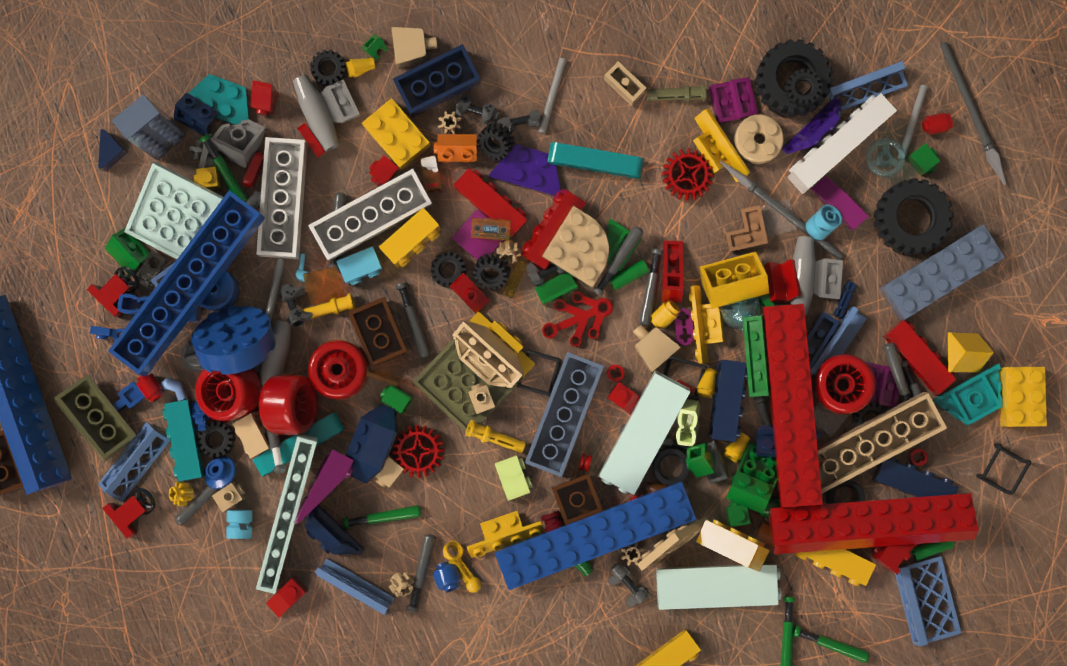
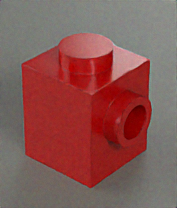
(383, 171)

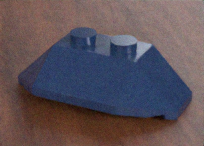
(372, 442)
(330, 533)

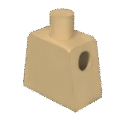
(411, 45)
(654, 347)

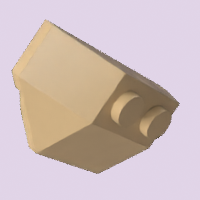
(487, 355)

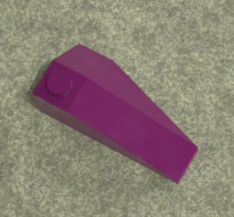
(330, 474)

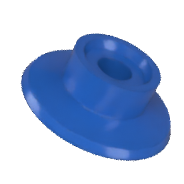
(226, 472)

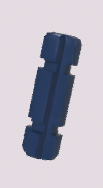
(845, 300)

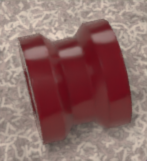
(552, 521)

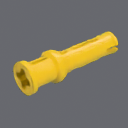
(334, 306)
(486, 434)

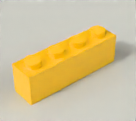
(842, 563)
(674, 652)

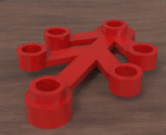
(581, 317)

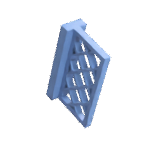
(355, 586)
(913, 609)

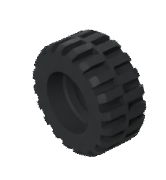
(791, 52)
(934, 202)

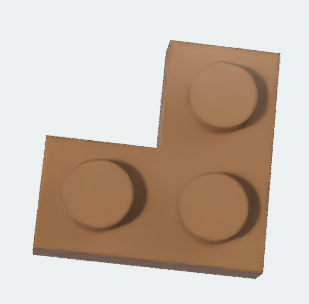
(752, 235)

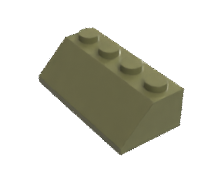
(95, 418)

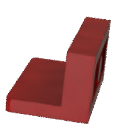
(782, 281)

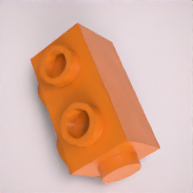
(456, 148)

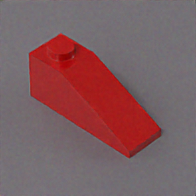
(672, 271)

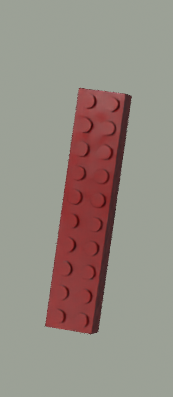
(792, 406)
(873, 523)

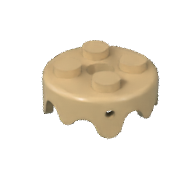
(755, 152)

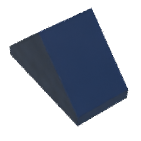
(109, 151)

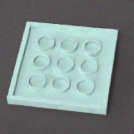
(170, 210)

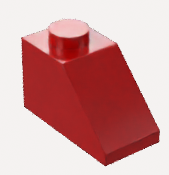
(263, 98)
(623, 398)
(286, 596)

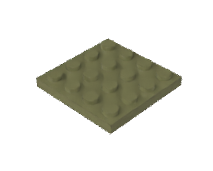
(448, 384)

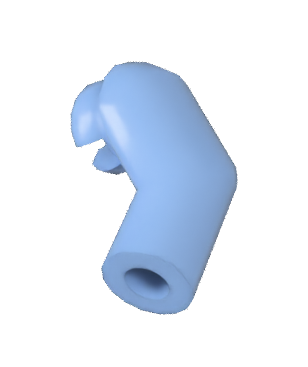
(175, 386)

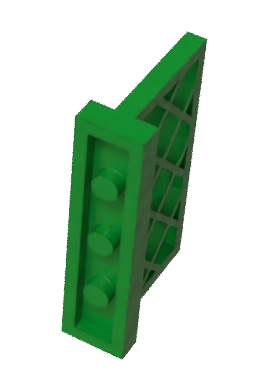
(756, 356)

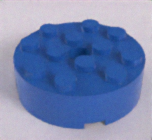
(233, 339)

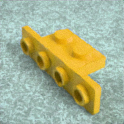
(716, 145)
(707, 323)
(513, 342)
(503, 532)

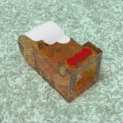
(430, 174)

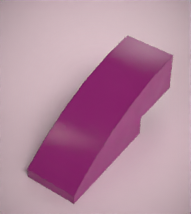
(833, 195)

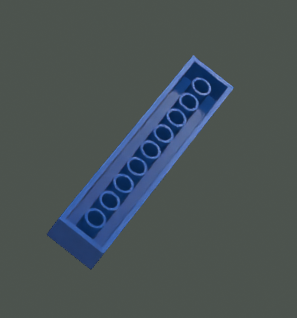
(186, 284)
(25, 413)
(595, 535)

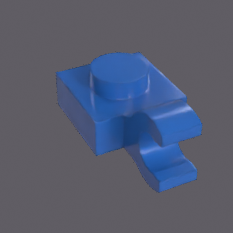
(103, 333)
(129, 396)
(198, 416)

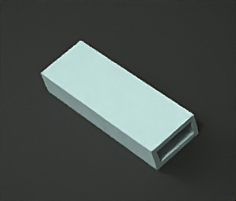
(644, 433)
(717, 586)

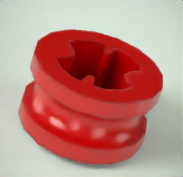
(613, 367)
(585, 462)
(919, 462)

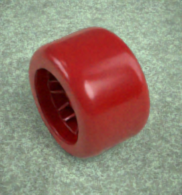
(354, 372)
(859, 382)
(228, 395)
(288, 404)

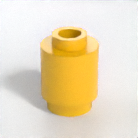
(665, 314)

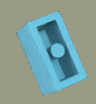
(360, 266)

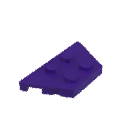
(814, 130)
(528, 170)

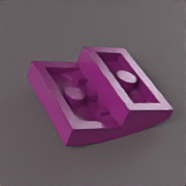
(733, 100)
(475, 246)
(886, 390)

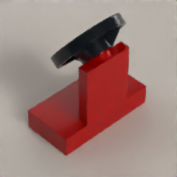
(116, 286)
(130, 511)

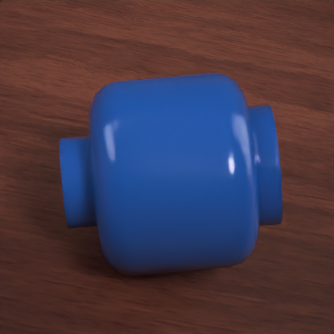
(447, 577)

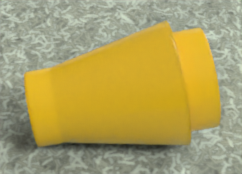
(357, 67)
(707, 384)
(735, 450)

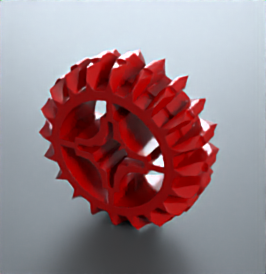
(682, 168)
(418, 460)

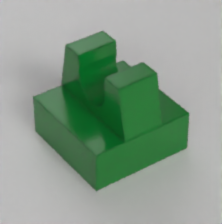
(372, 45)

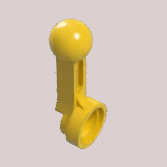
(472, 583)

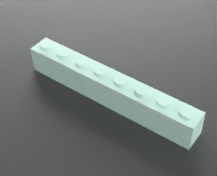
(286, 513)

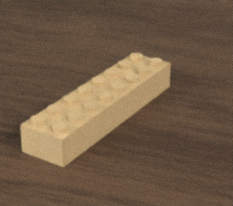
(878, 440)

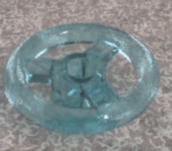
(880, 162)

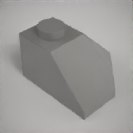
(239, 141)

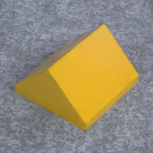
(967, 352)

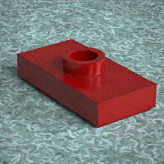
(469, 293)

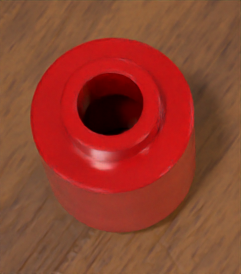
(937, 123)
(150, 387)

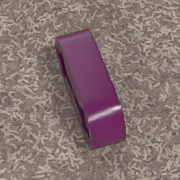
(688, 326)

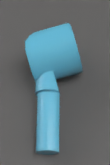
(299, 274)

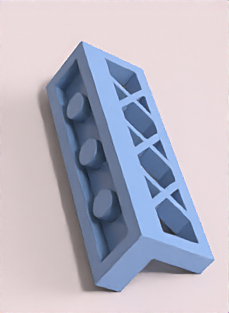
(869, 79)
(841, 337)
(130, 460)

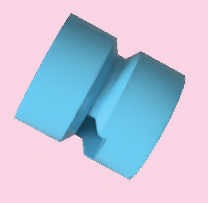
(824, 222)
(237, 517)

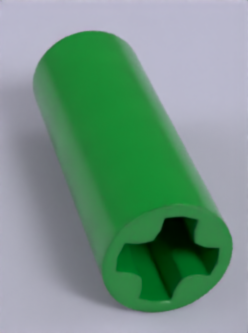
(629, 275)
(928, 549)

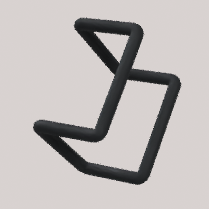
(558, 360)
(704, 367)
(999, 447)

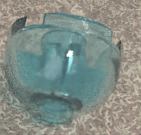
(733, 312)

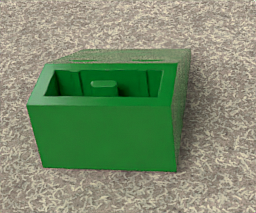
(753, 480)

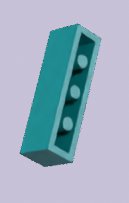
(184, 440)

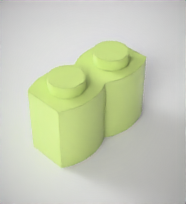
(688, 423)
(513, 478)

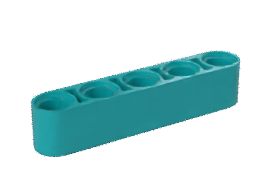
(595, 160)
(323, 430)

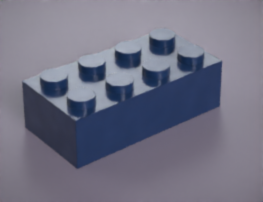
(437, 80)
(727, 401)

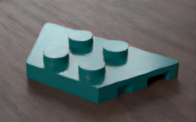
(224, 97)
(973, 397)

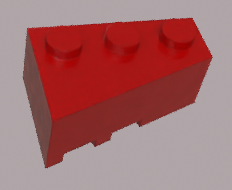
(892, 556)

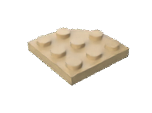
(579, 247)
(674, 540)

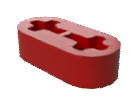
(311, 140)
(254, 170)

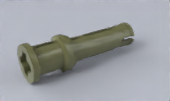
(687, 93)

